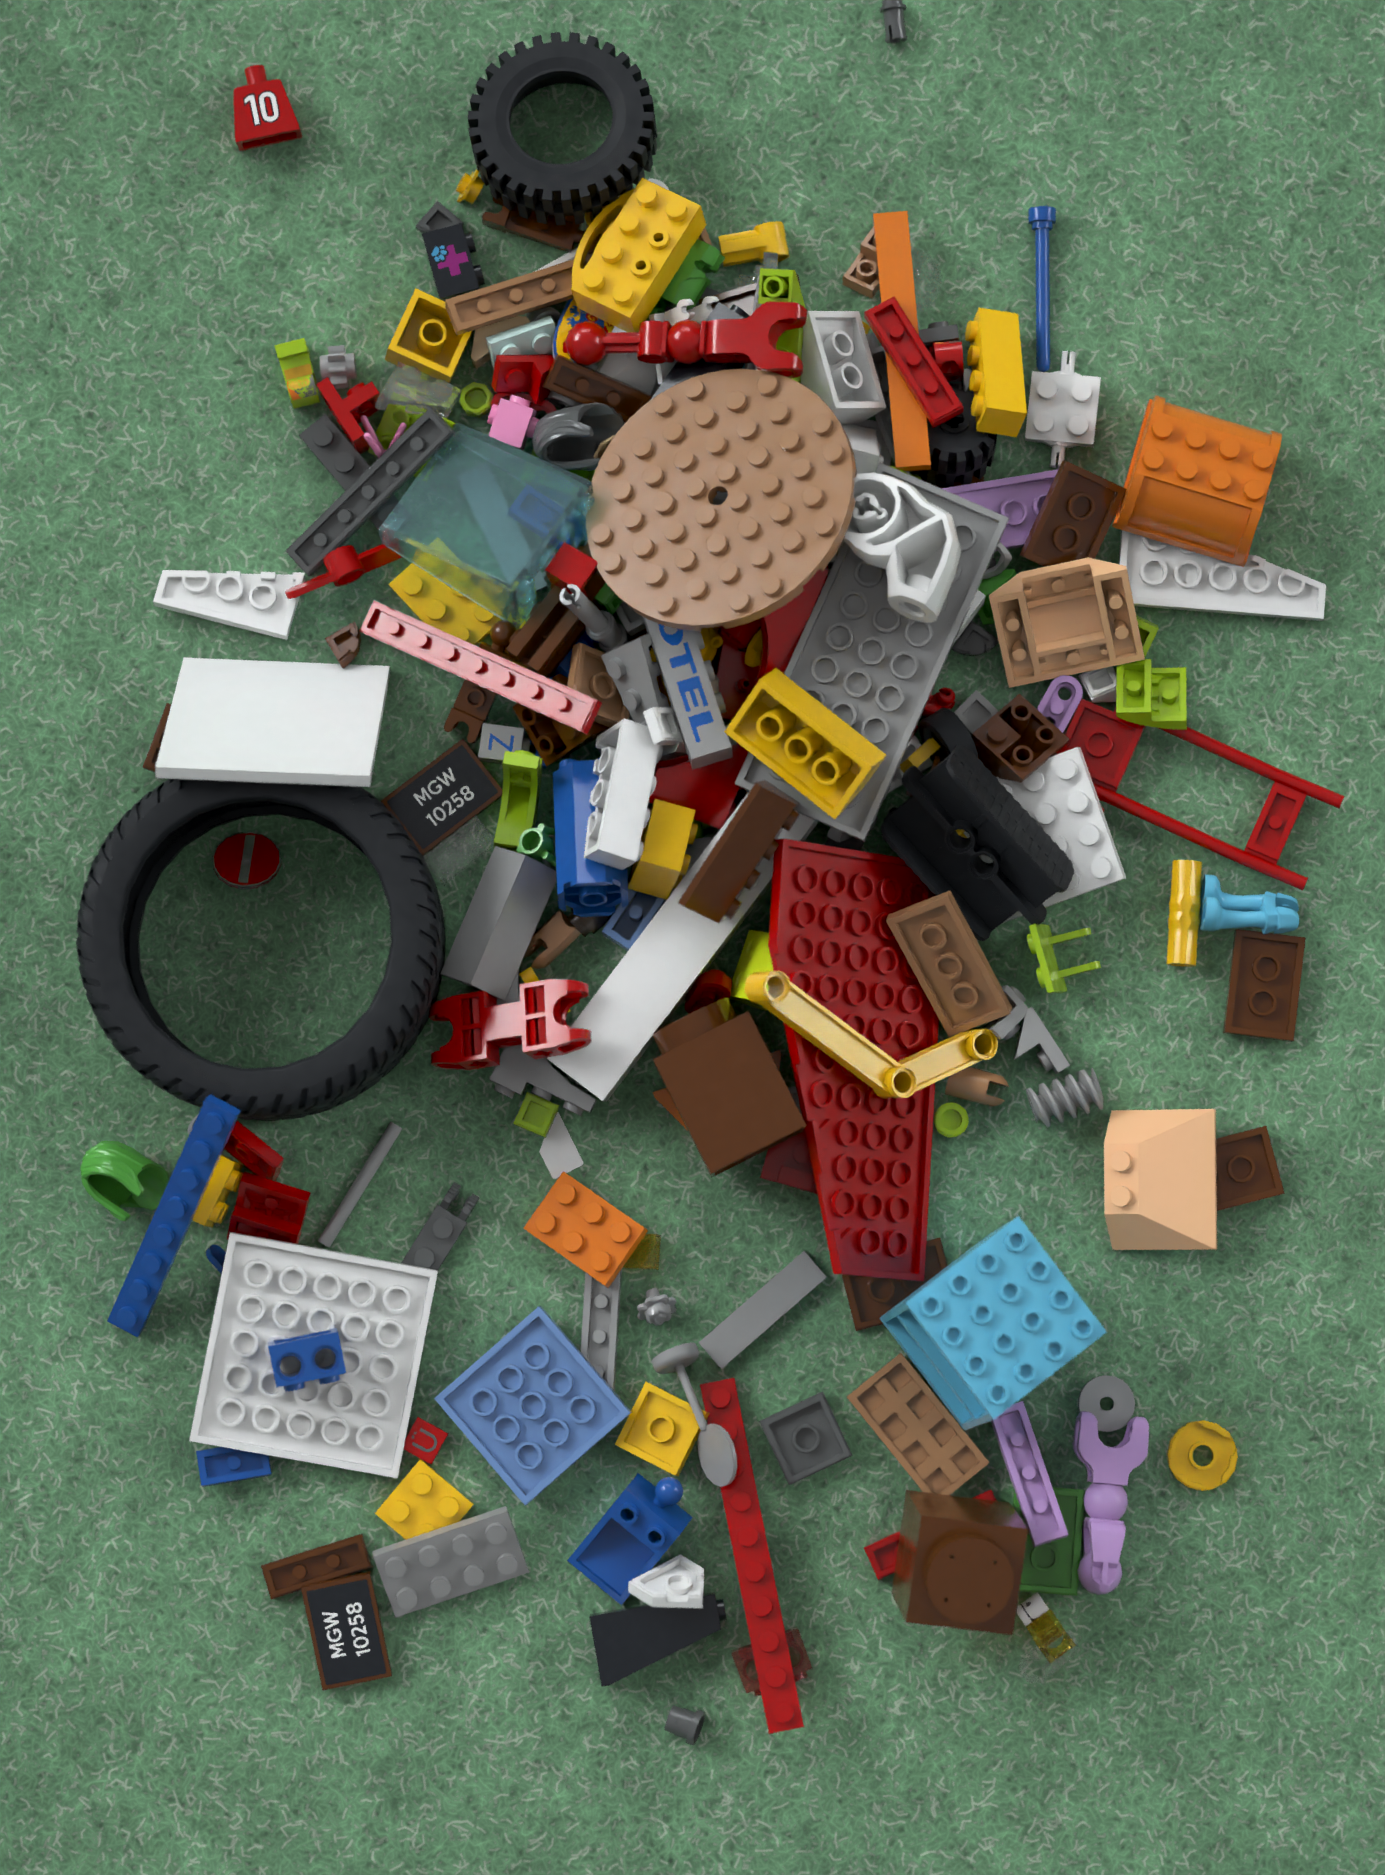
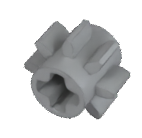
(338, 366)

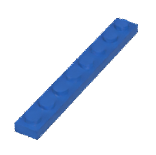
(174, 1215)

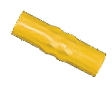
(1184, 913)

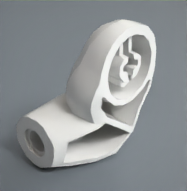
(909, 539)

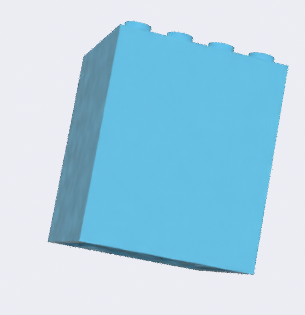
(993, 1325)

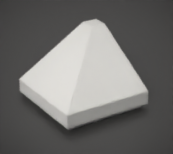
(1100, 684)

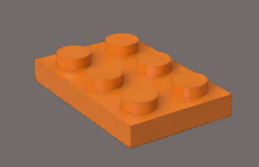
(585, 1229)

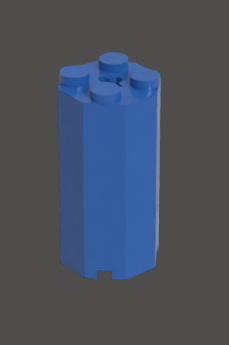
(581, 882)

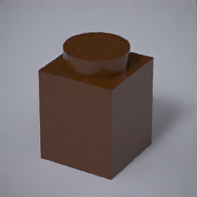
(725, 1085)
(964, 1589)

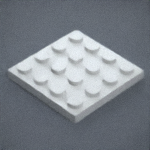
(1069, 811)

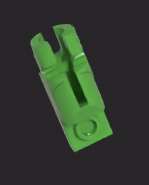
(690, 278)

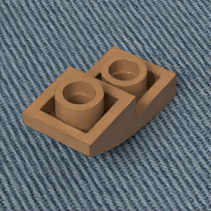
(863, 272)

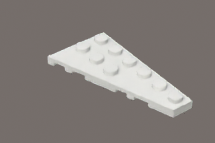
(1191, 581)

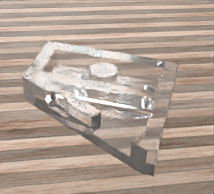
(418, 392)

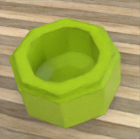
(476, 399)

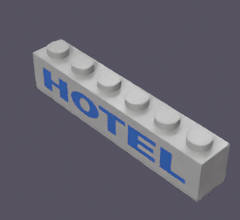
(691, 693)

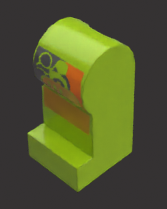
(298, 372)

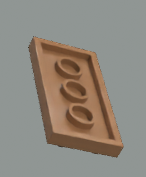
(949, 963)

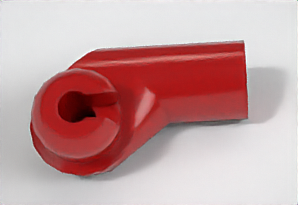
(943, 699)

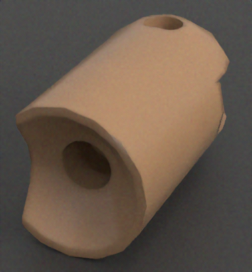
(555, 937)
(973, 1085)

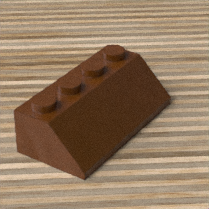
(740, 851)

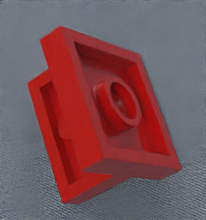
(360, 402)

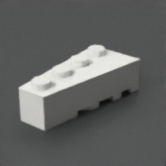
(621, 794)

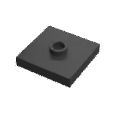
(805, 1438)

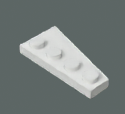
(232, 598)

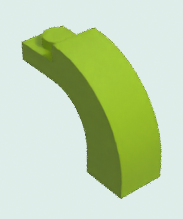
(519, 797)

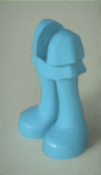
(1226, 911)

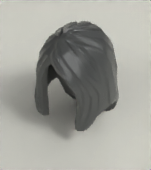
(573, 435)

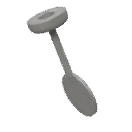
(714, 1443)

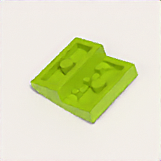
(1151, 695)

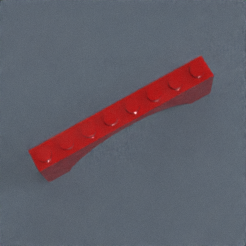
(712, 787)

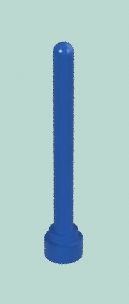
(1042, 222)

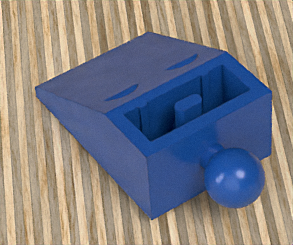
(632, 1535)

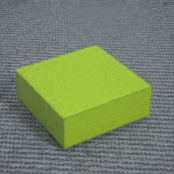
(536, 1115)

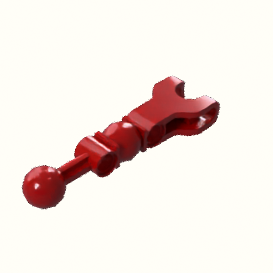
(688, 341)

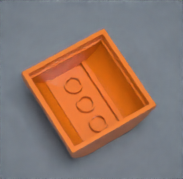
(1197, 481)

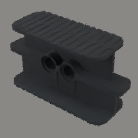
(969, 798)

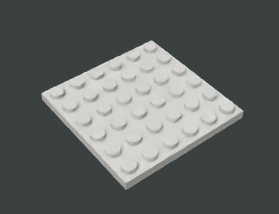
(294, 1290)

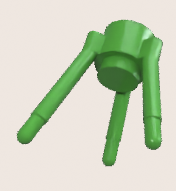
(537, 843)

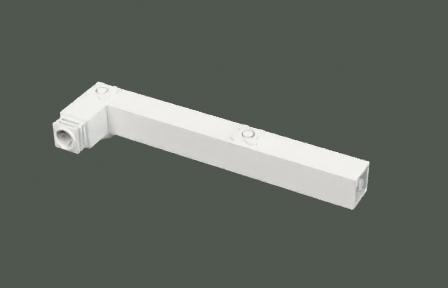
(664, 967)

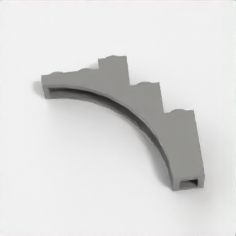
(519, 1070)

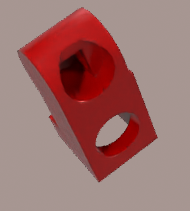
(949, 359)

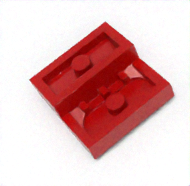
(269, 1209)

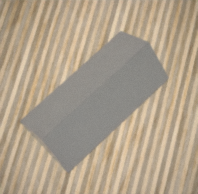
(500, 922)

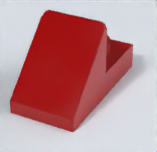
(522, 374)

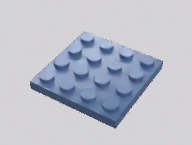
(532, 1405)

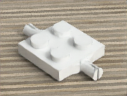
(1062, 409)

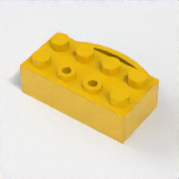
(634, 254)

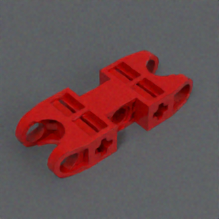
(533, 1022)

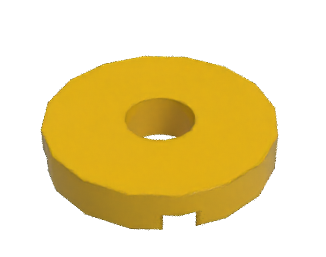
(1181, 1455)

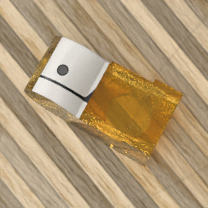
(1044, 1627)

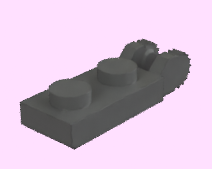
(440, 1232)

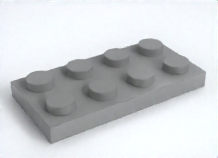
(450, 1561)

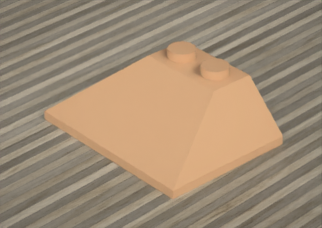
(1065, 620)
(1161, 1179)

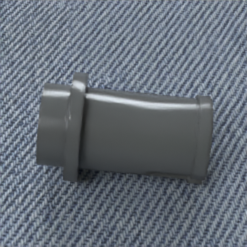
(894, 20)

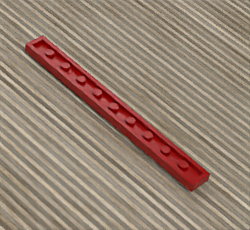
(755, 1567)

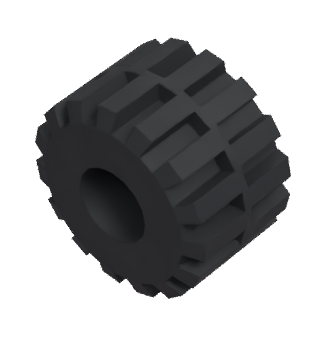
(958, 447)

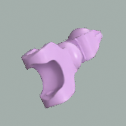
(1106, 1498)

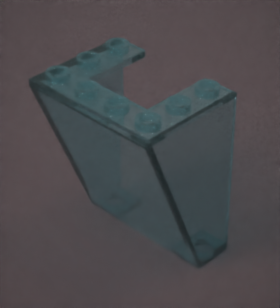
(488, 520)

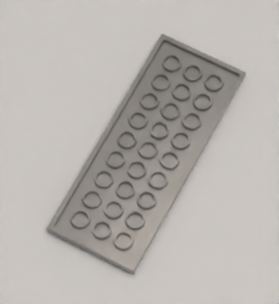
(876, 663)

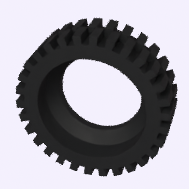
(572, 186)

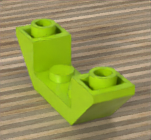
(783, 286)

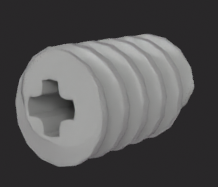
(1065, 1097)

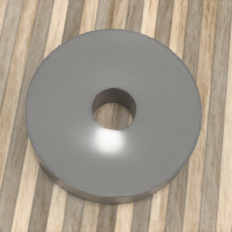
(1122, 1399)

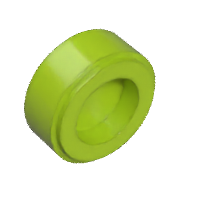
(950, 1120)

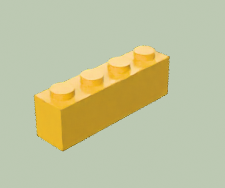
(996, 372)

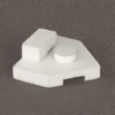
(671, 1585)

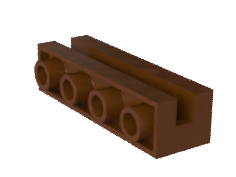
(551, 629)

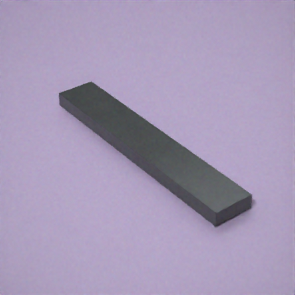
(371, 491)

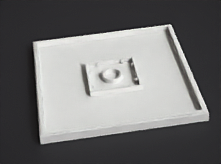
(274, 722)

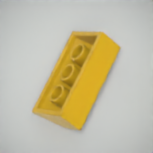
(804, 743)

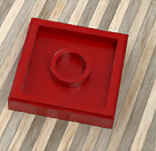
(253, 1153)

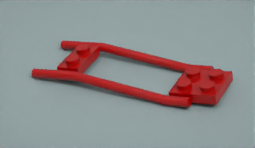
(1109, 747)

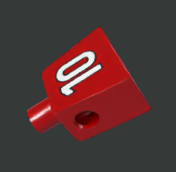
(263, 112)

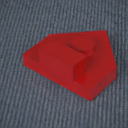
(790, 1164)

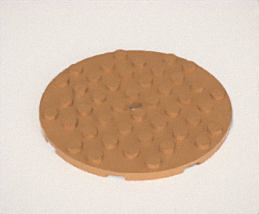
(732, 561)

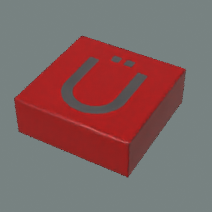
(425, 1440)

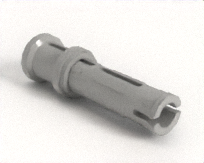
(599, 624)

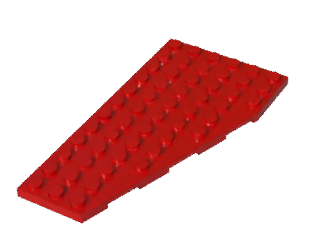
(863, 1148)

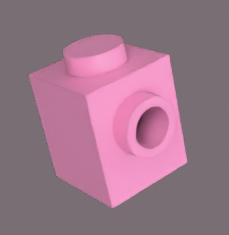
(512, 421)

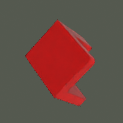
(570, 567)

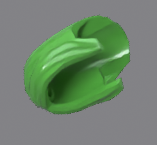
(122, 1178)

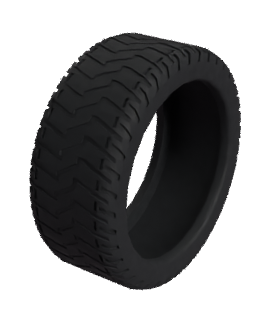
(113, 916)

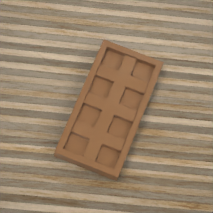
(917, 1428)

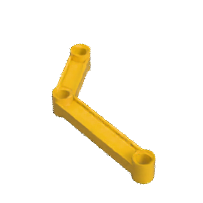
(858, 1053)

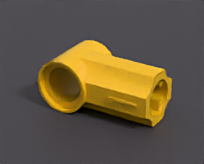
(751, 244)

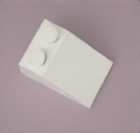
(841, 365)

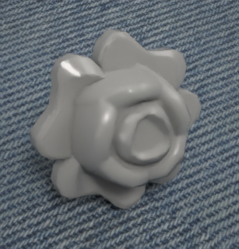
(656, 1307)

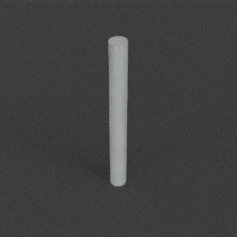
(360, 1184)

